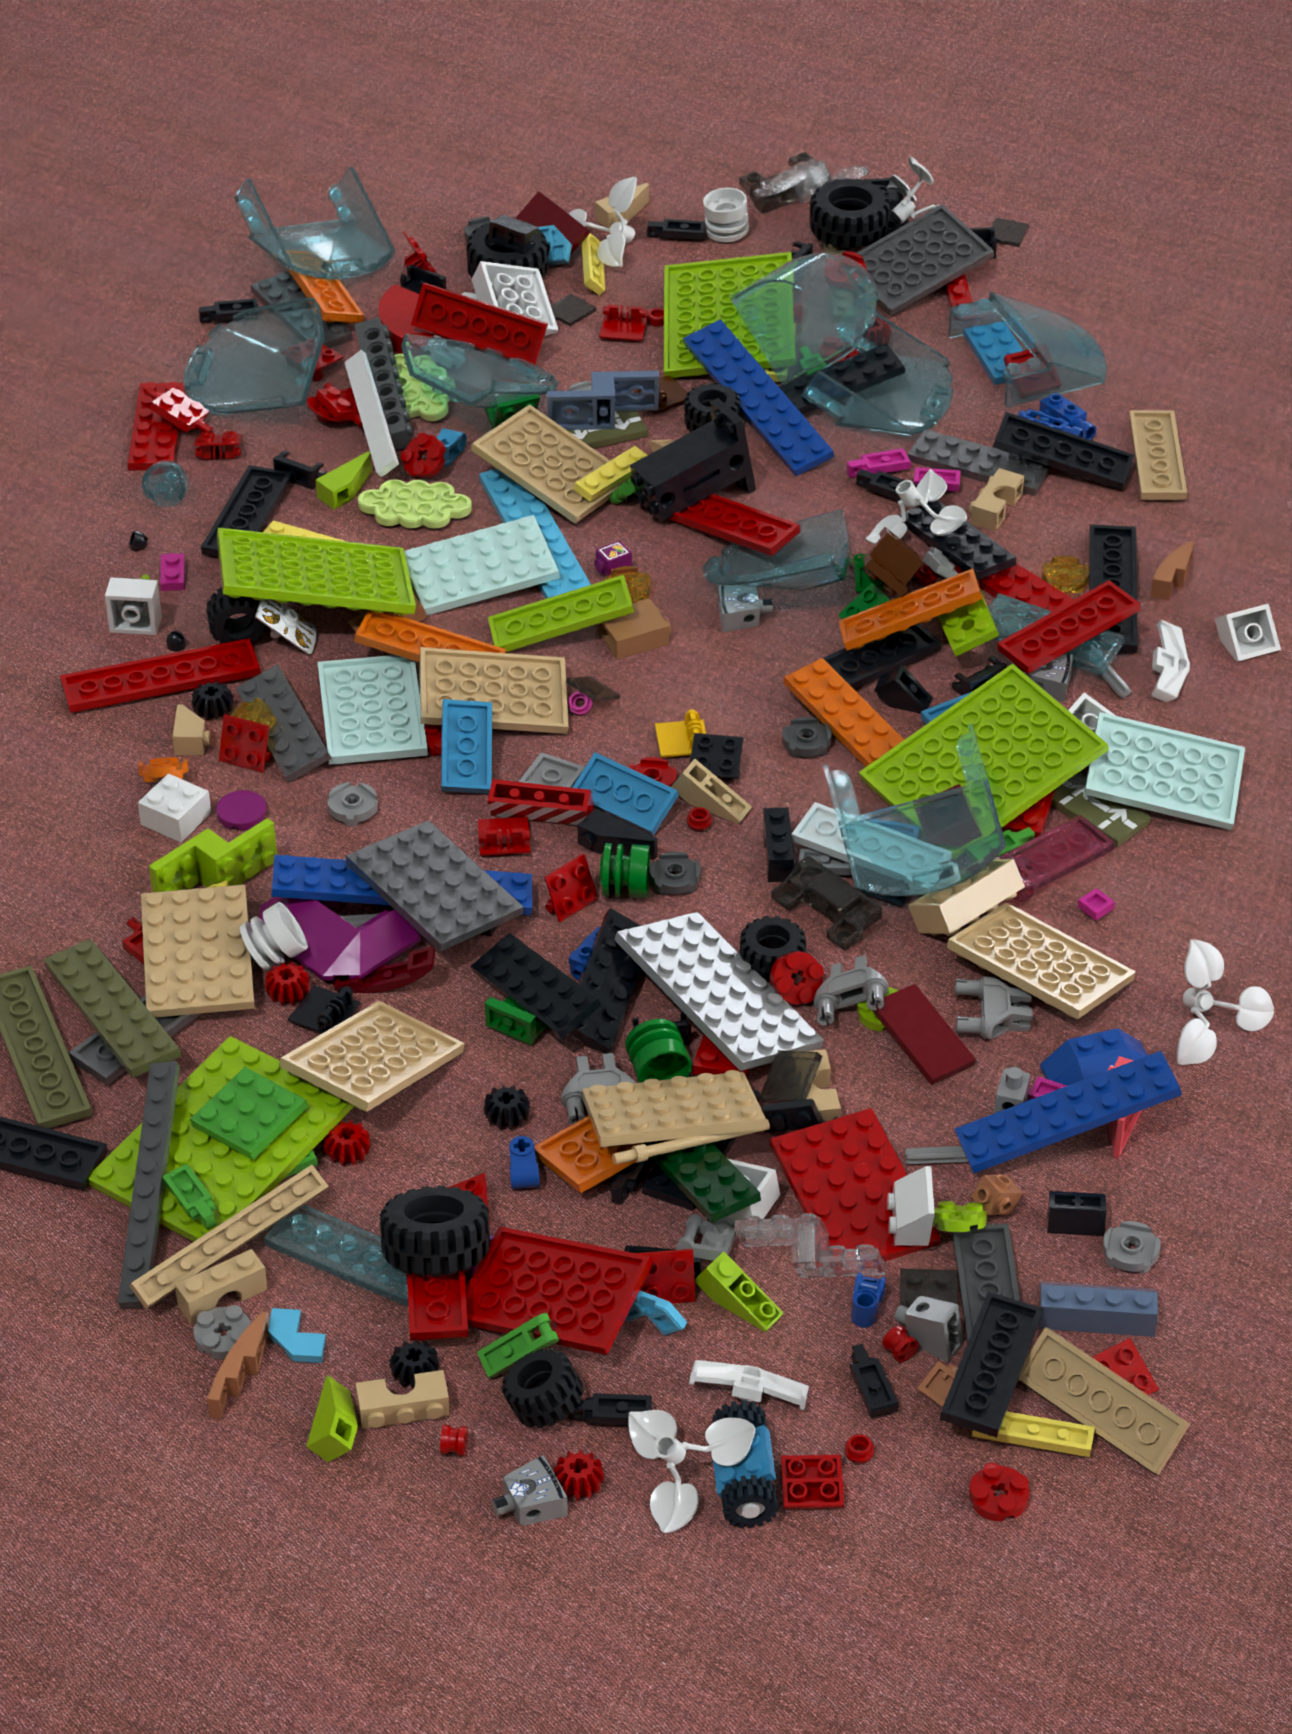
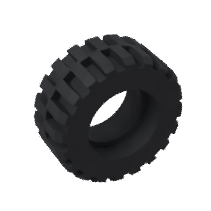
(849, 213)
(483, 250)
(435, 1231)

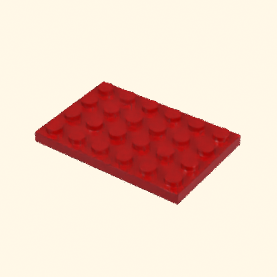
(844, 1177)
(576, 1283)

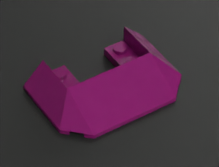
(341, 948)

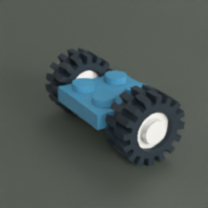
(748, 1486)

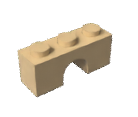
(990, 506)
(825, 1099)
(202, 1291)
(381, 1407)

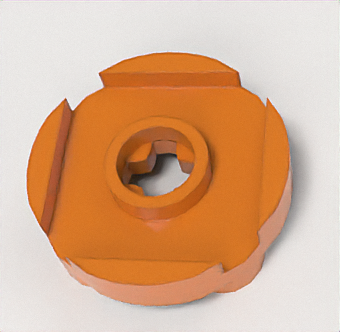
(161, 767)

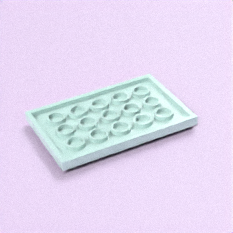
(480, 565)
(371, 709)
(1166, 771)

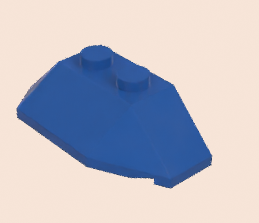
(1090, 1056)

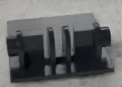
(718, 754)
(324, 1008)

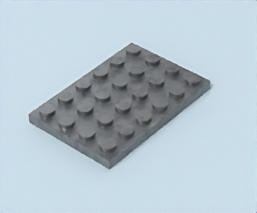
(922, 258)
(434, 885)

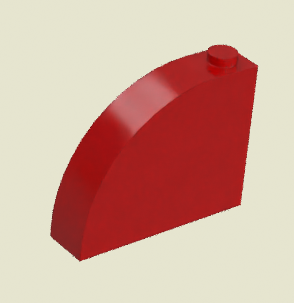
(397, 311)

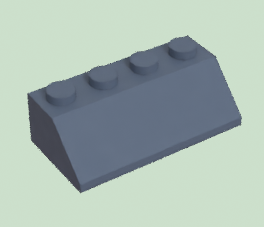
(1098, 1308)

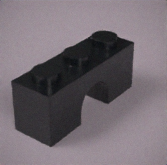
(778, 843)

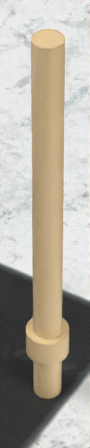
(642, 1152)

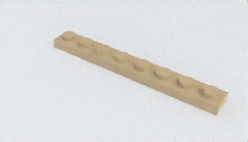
(229, 1236)

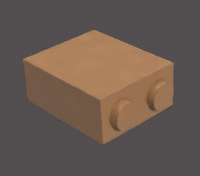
(636, 631)

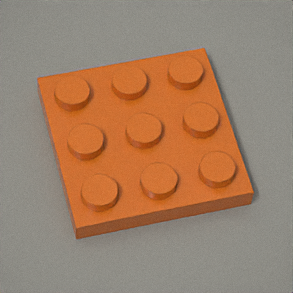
(578, 1156)

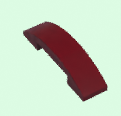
(393, 975)

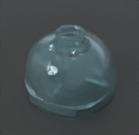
(165, 483)

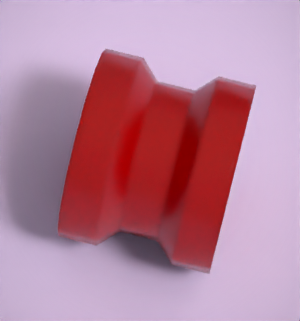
(900, 1343)
(453, 1440)

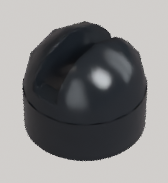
(138, 540)
(176, 641)

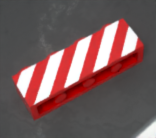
(539, 802)

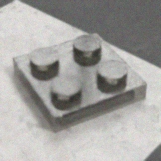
(928, 1283)

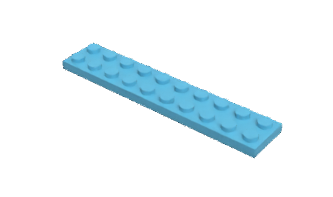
(516, 502)

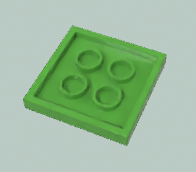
(248, 1113)

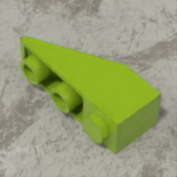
(343, 482)
(738, 1293)
(333, 1423)

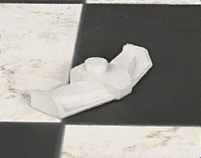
(1170, 662)
(749, 1381)

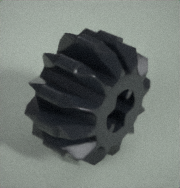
(212, 700)
(506, 1107)
(412, 1360)

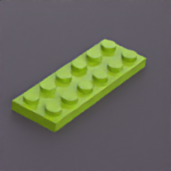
(561, 614)

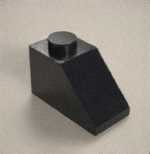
(902, 691)

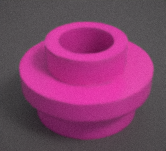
(575, 698)

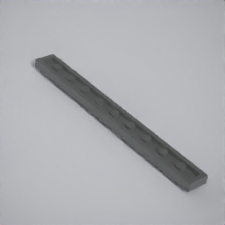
(148, 1181)

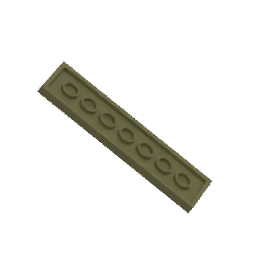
(111, 1007)
(39, 1051)

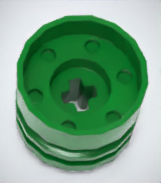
(625, 870)
(657, 1051)

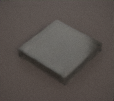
(790, 1076)

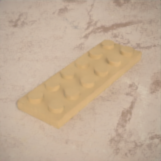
(1157, 455)
(1103, 1400)

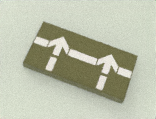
(627, 427)
(1112, 818)

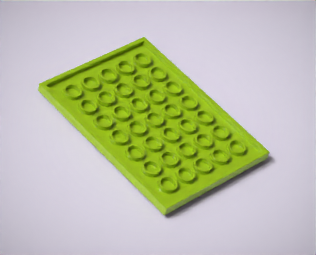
(699, 296)
(314, 571)
(1023, 738)
(225, 1173)

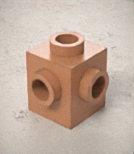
(997, 1194)

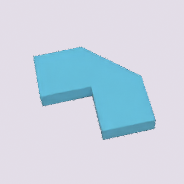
(558, 245)
(659, 1311)
(299, 1346)

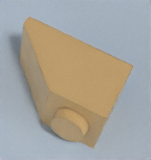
(189, 733)

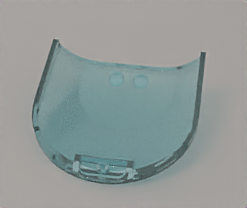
(808, 312)
(258, 359)
(473, 375)
(807, 561)

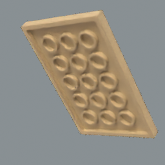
(543, 460)
(523, 689)
(196, 951)
(1041, 960)
(372, 1055)
(673, 1108)

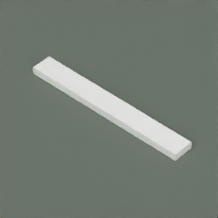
(371, 413)

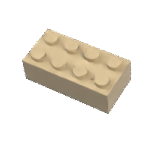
(963, 903)

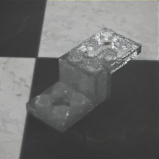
(806, 179)
(810, 1246)

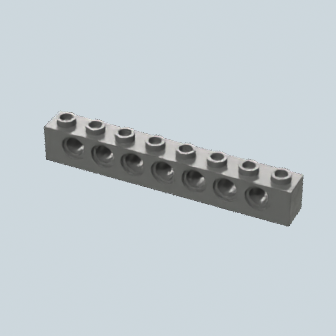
(374, 342)

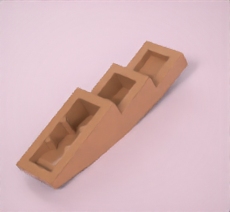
(241, 1360)

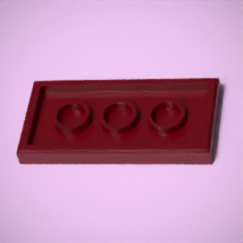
(544, 212)
(924, 1034)

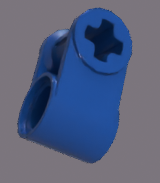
(523, 1163)
(867, 1299)

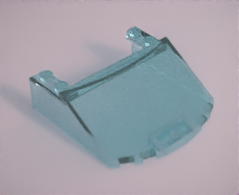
(326, 248)
(1063, 350)
(895, 406)
(922, 841)

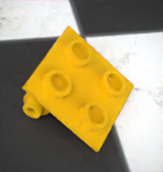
(678, 736)

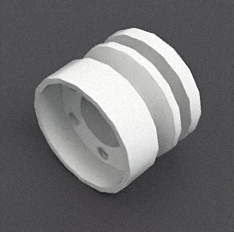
(726, 214)
(273, 936)

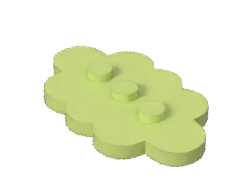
(419, 396)
(414, 504)

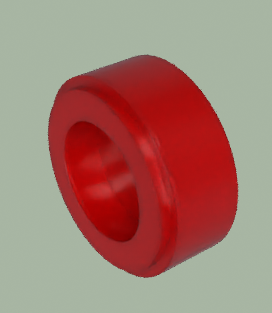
(656, 317)

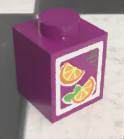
(612, 557)

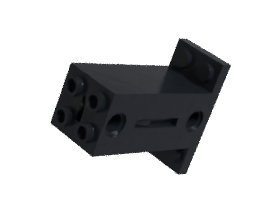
(695, 465)

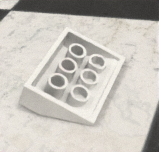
(515, 290)

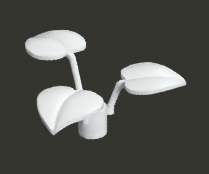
(906, 207)
(611, 249)
(929, 489)
(1201, 967)
(654, 1437)

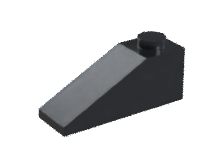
(602, 828)

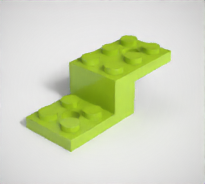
(969, 626)
(212, 860)

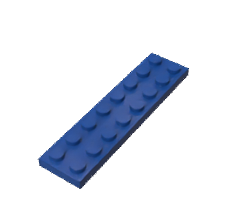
(1068, 1111)

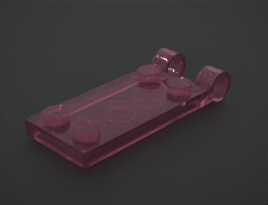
(1057, 854)

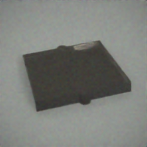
(1010, 231)
(571, 309)
(593, 688)

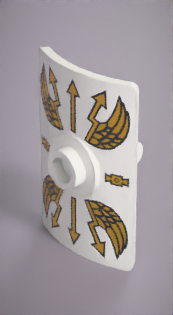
(287, 623)

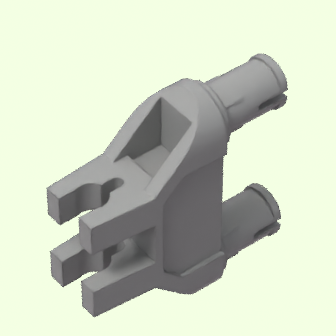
(848, 989)
(1001, 1008)
(585, 1078)

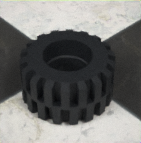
(698, 406)
(234, 629)
(767, 941)
(542, 1388)

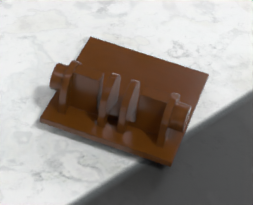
(669, 393)

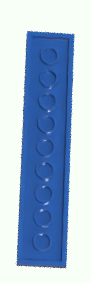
(760, 398)
(336, 881)

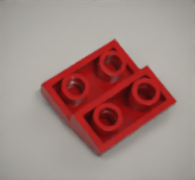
(812, 1481)

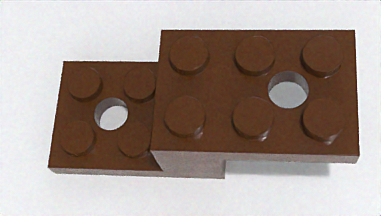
(892, 562)

